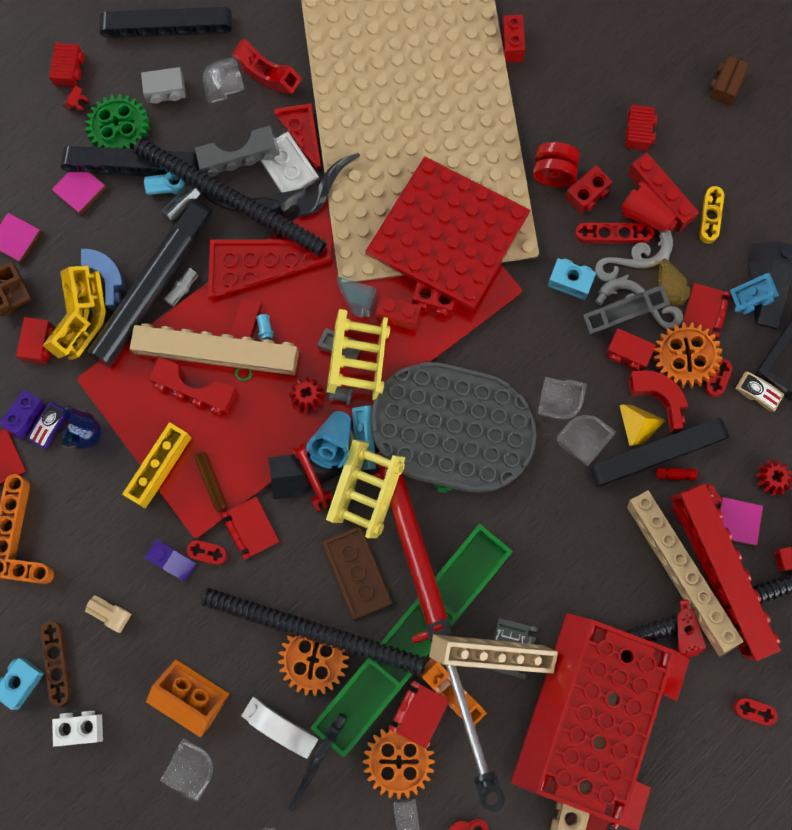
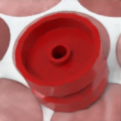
(556, 164)

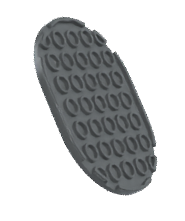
(454, 427)

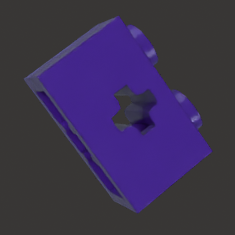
(22, 415)

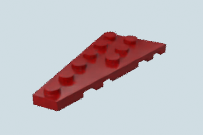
(252, 262)

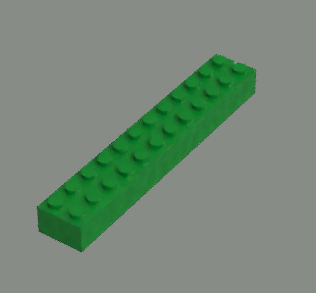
(378, 684)

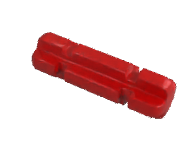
(676, 474)

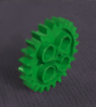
(115, 109)

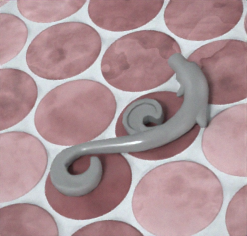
(637, 261)
(623, 283)

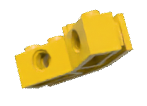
(80, 294)

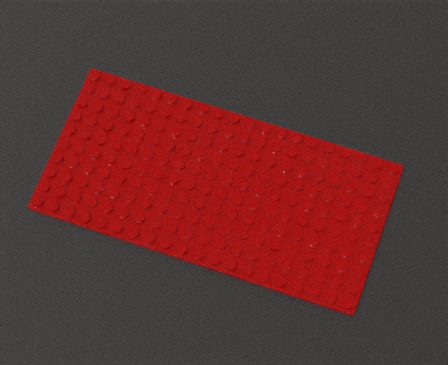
(262, 416)

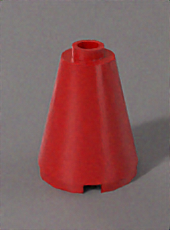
(649, 209)

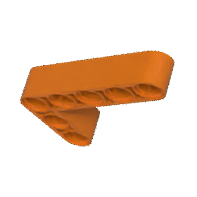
(12, 536)

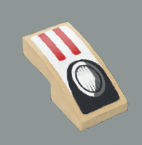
(759, 390)

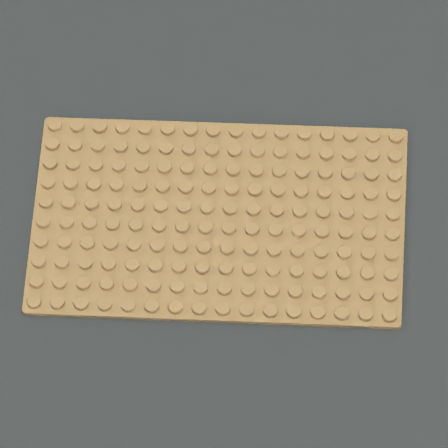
(404, 87)

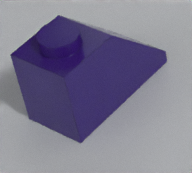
(170, 560)

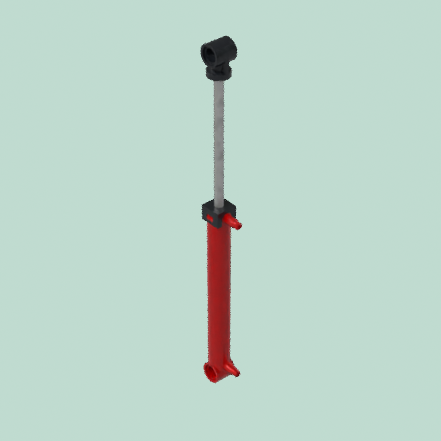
(437, 623)

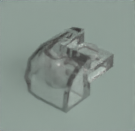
(222, 78)
(561, 398)
(585, 437)
(189, 771)

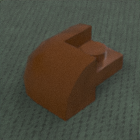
(12, 289)

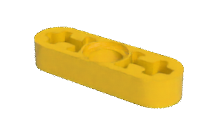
(717, 208)

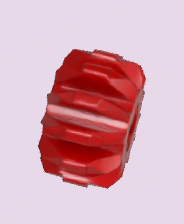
(298, 398)
(774, 486)

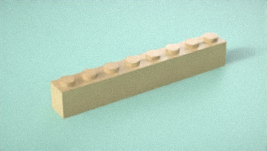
(215, 350)

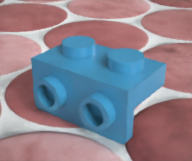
(754, 292)

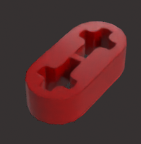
(723, 379)
(208, 547)
(756, 706)

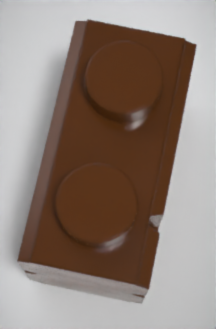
(729, 80)

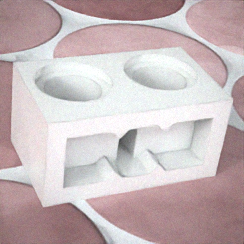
(77, 734)

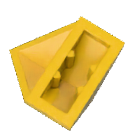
(639, 424)

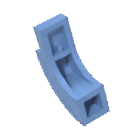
(108, 270)

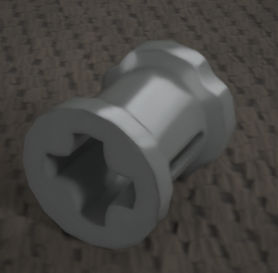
(342, 394)

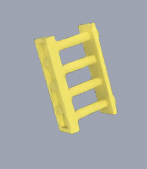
(339, 361)
(345, 489)

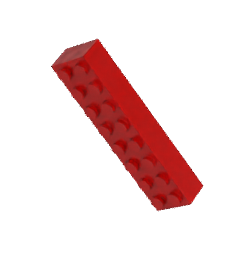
(725, 572)

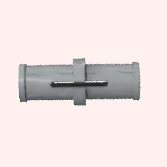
(181, 287)

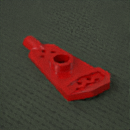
(689, 642)

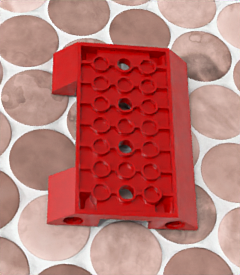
(576, 710)

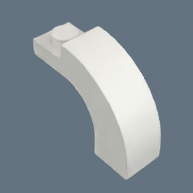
(279, 728)

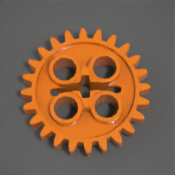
(706, 353)
(293, 656)
(399, 783)

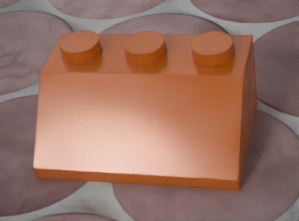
(187, 697)

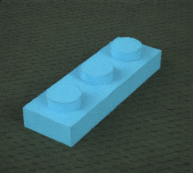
(363, 431)

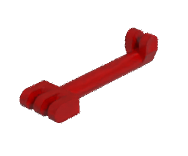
(321, 496)

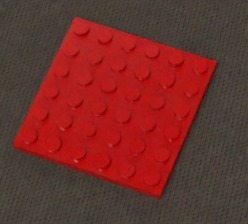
(448, 232)

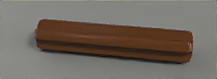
(210, 481)

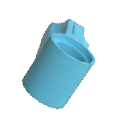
(163, 184)

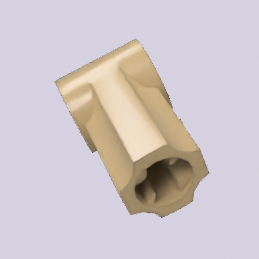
(112, 616)

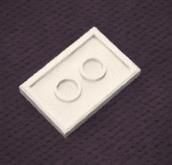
(290, 168)

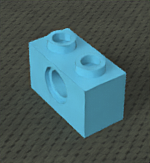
(578, 288)
(29, 677)

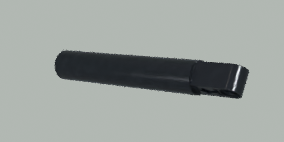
(149, 284)

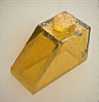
(673, 282)

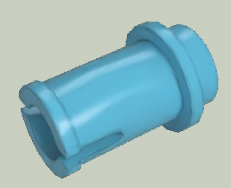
(264, 327)

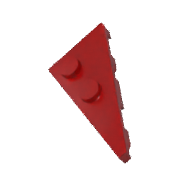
(300, 124)

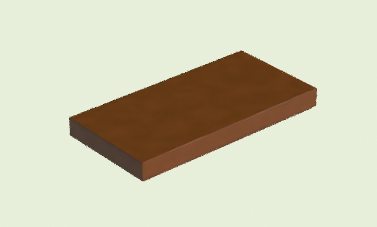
(357, 573)

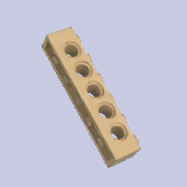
(492, 654)

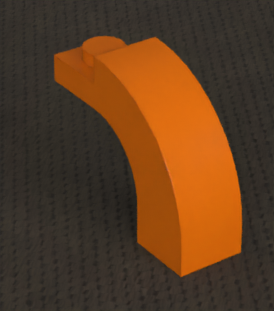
(440, 682)

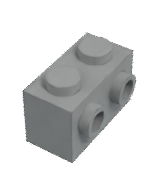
(163, 85)

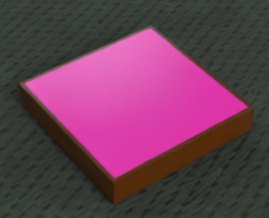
(79, 190)
(17, 237)
(742, 520)

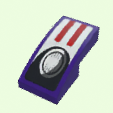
(47, 425)

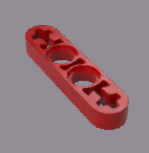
(614, 237)

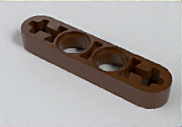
(59, 662)

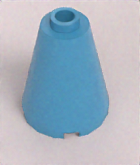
(331, 441)

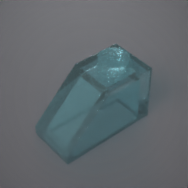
(358, 297)

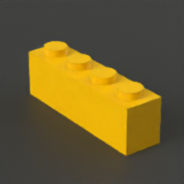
(157, 465)

